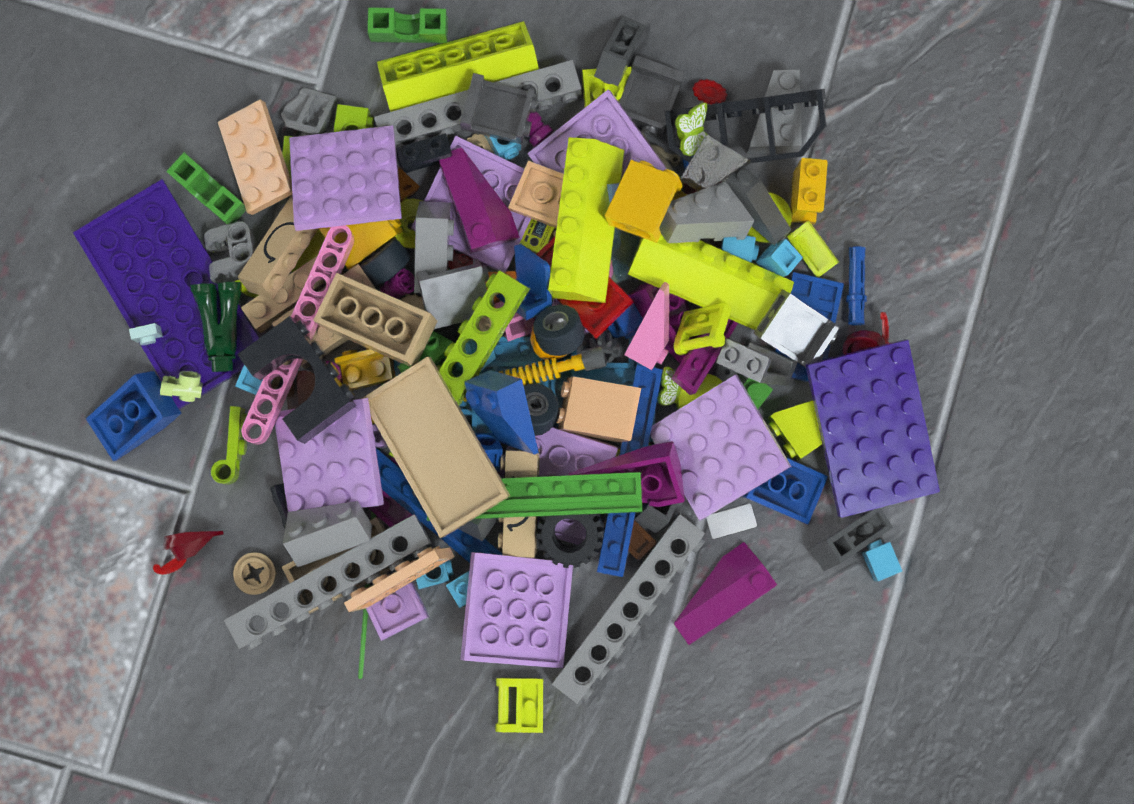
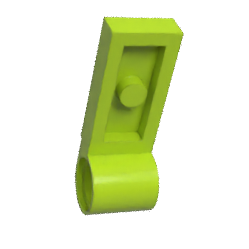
(235, 447)

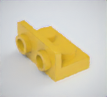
(365, 368)

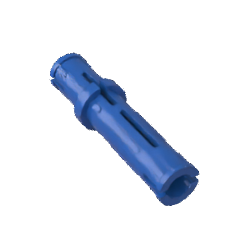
(856, 296)

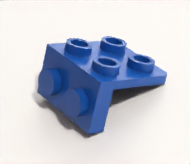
(535, 274)

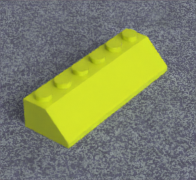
(451, 65)
(582, 232)
(709, 277)

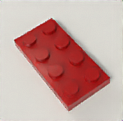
(594, 315)

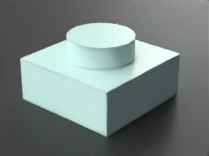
(146, 334)

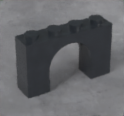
(329, 398)

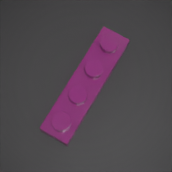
(698, 363)

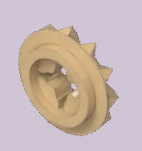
(242, 570)

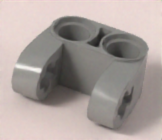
(241, 246)

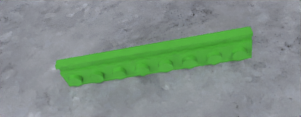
(569, 495)

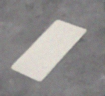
(731, 521)

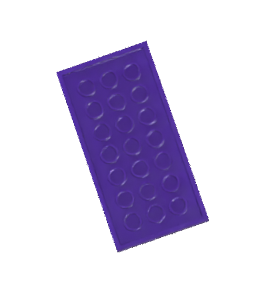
(147, 265)

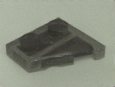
(712, 164)

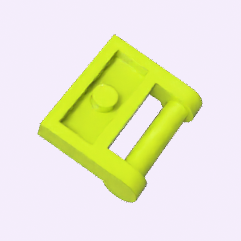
(702, 321)
(528, 705)

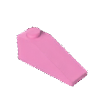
(653, 333)

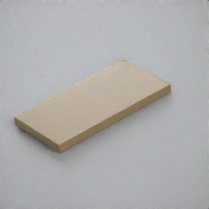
(435, 447)

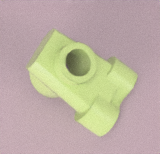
(186, 387)

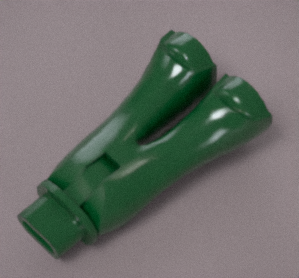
(219, 338)

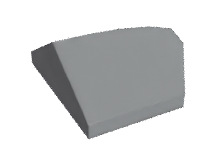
(309, 111)

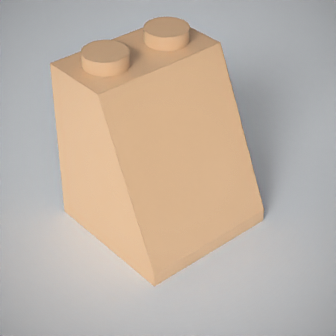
(598, 409)

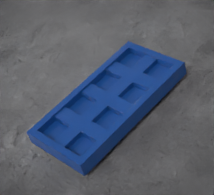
(821, 296)

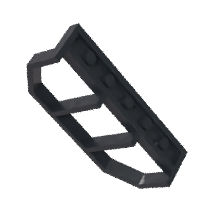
(758, 106)

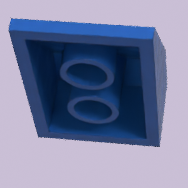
(503, 408)
(133, 415)
(791, 492)

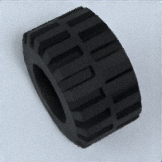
(565, 553)

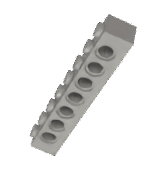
(563, 74)
(693, 541)
(241, 623)

